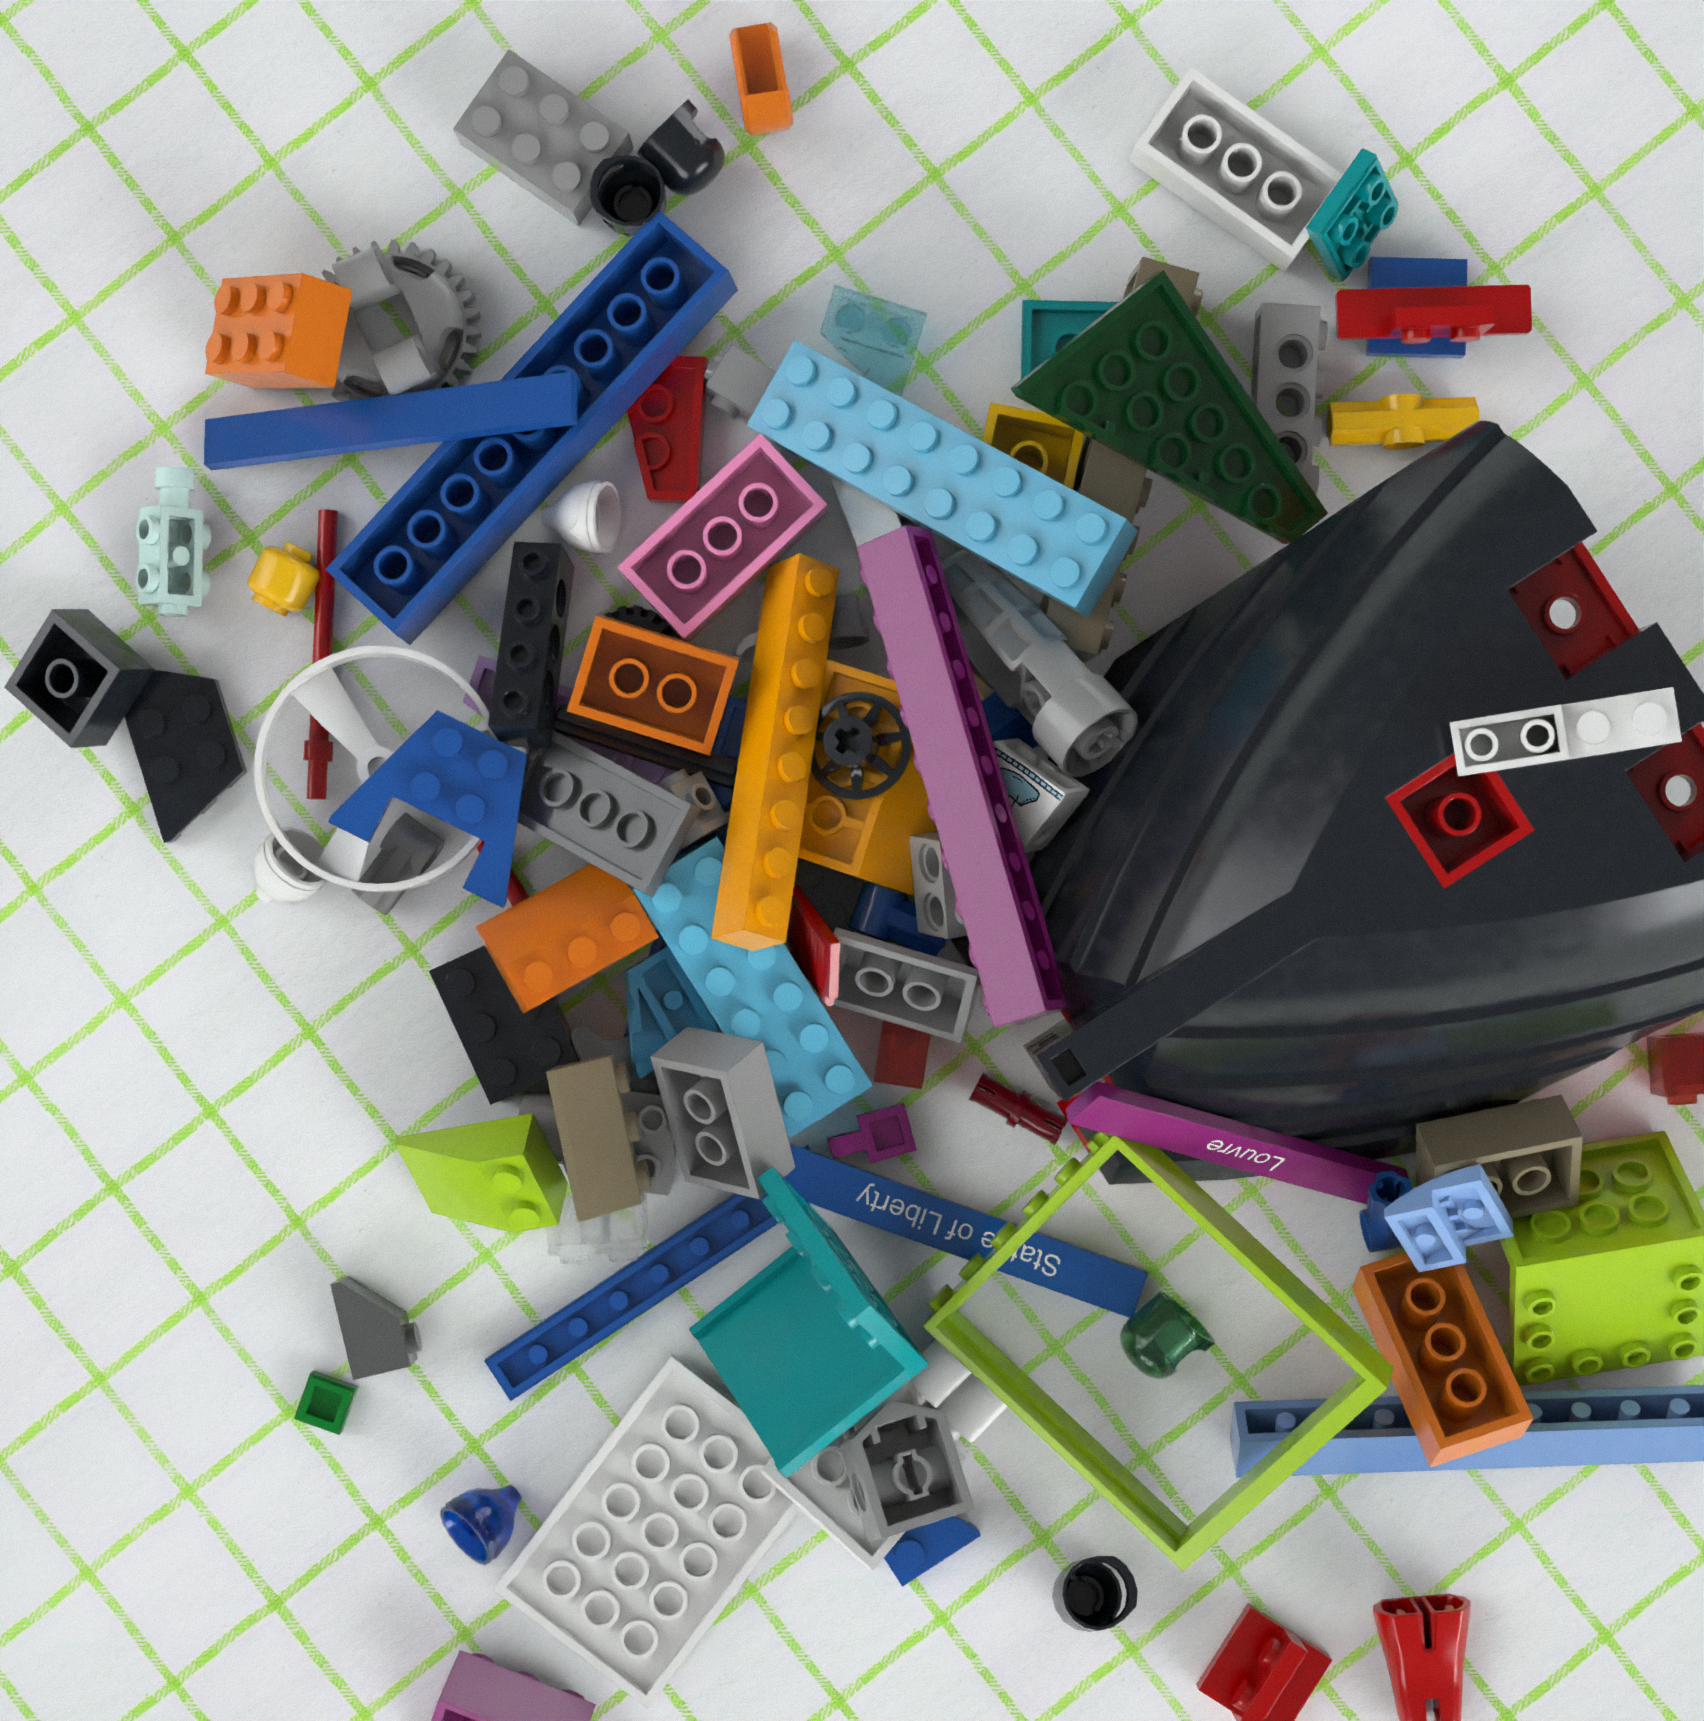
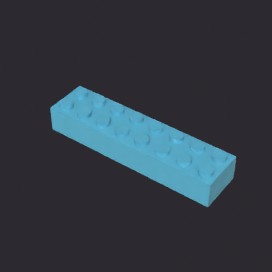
(943, 478)

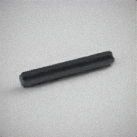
(715, 767)

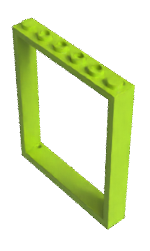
(1073, 1443)

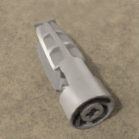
(1032, 668)

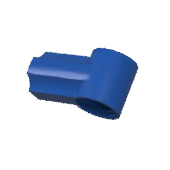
(889, 917)
(1382, 1193)

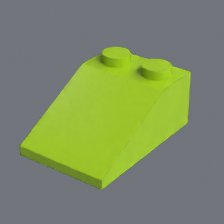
(488, 1173)

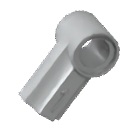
(405, 853)

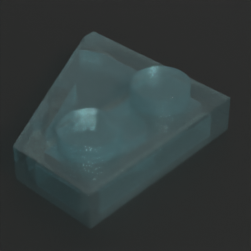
(874, 335)

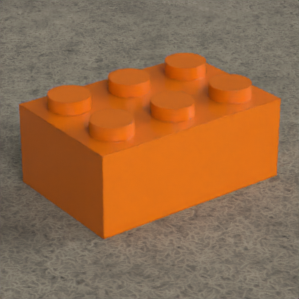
(278, 331)
(653, 684)

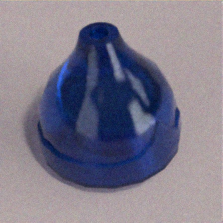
(481, 1521)

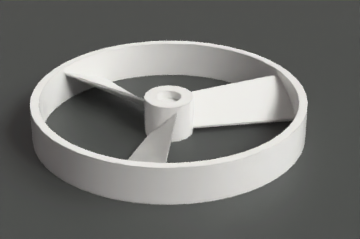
(327, 701)

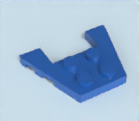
(458, 779)

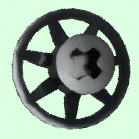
(856, 744)

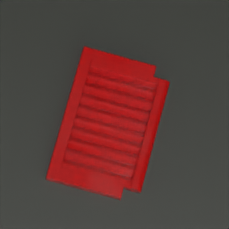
(814, 947)

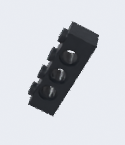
(531, 645)

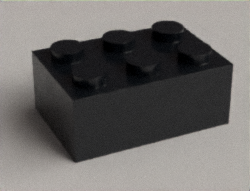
(501, 1042)

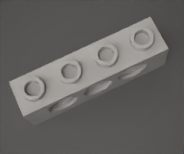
(1302, 330)

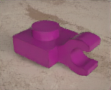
(881, 1133)

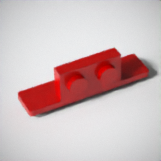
(1430, 312)

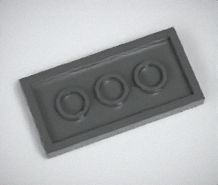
(603, 812)

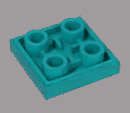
(1353, 216)

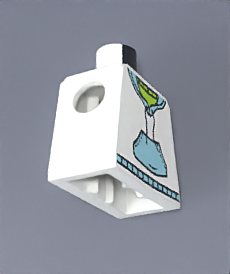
(1037, 791)

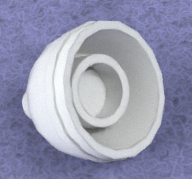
(587, 516)
(280, 874)

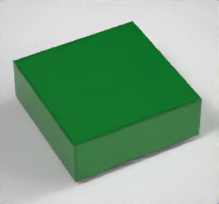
(326, 1402)

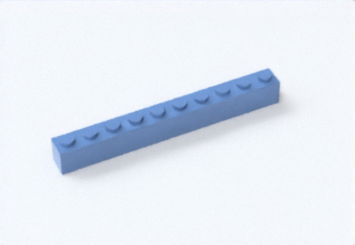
(1565, 1431)

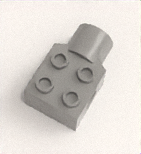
(656, 1137)
(904, 1467)

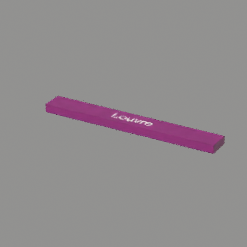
(1225, 1141)

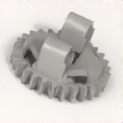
(436, 309)

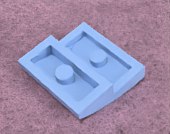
(1448, 1215)

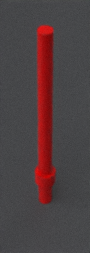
(318, 748)

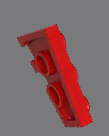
(670, 430)

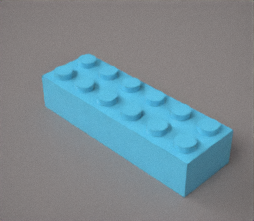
(755, 992)

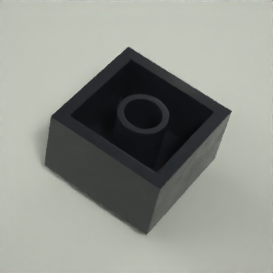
(79, 677)

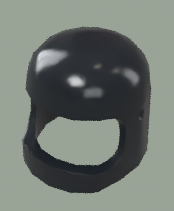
(683, 153)
(627, 195)
(1094, 1605)

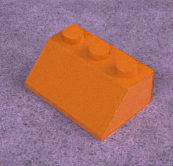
(565, 934)

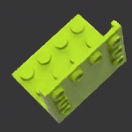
(1614, 1274)

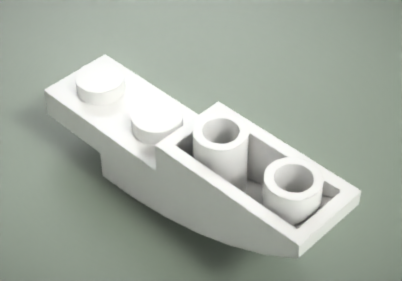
(1565, 731)

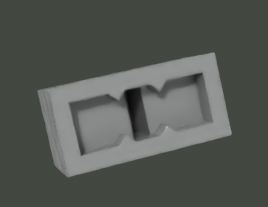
(933, 889)

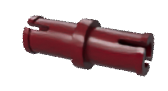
(1018, 1108)

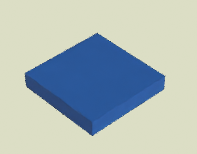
(1413, 273)

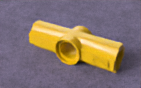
(1399, 420)

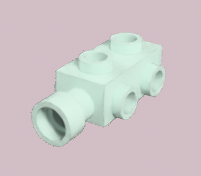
(172, 547)

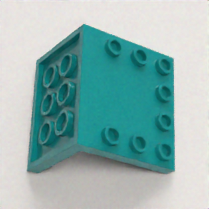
(806, 1338)

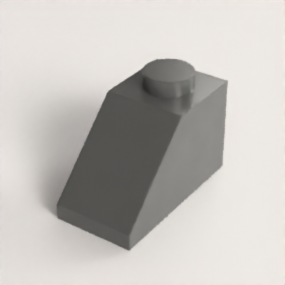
(373, 1330)

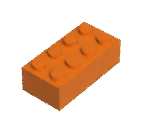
(1442, 1357)

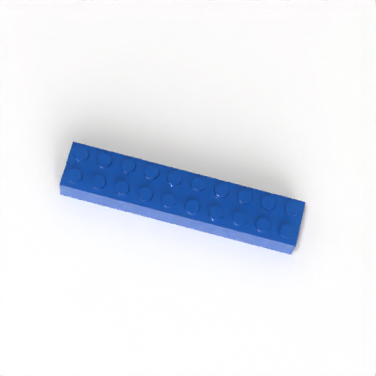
(486, 487)

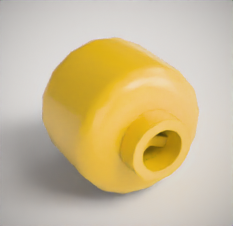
(283, 579)

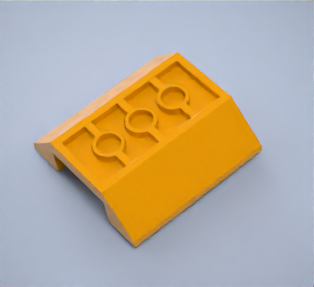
(866, 834)

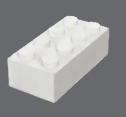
(1235, 168)

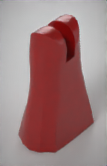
(1425, 1652)

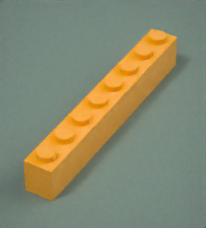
(776, 754)

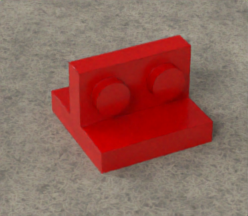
(1263, 1669)

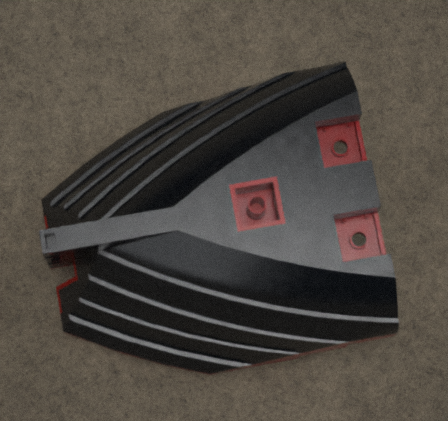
(1297, 891)

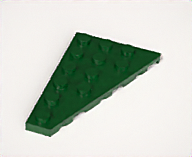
(1169, 401)

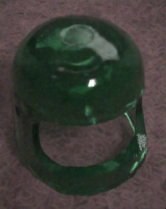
(1162, 1336)

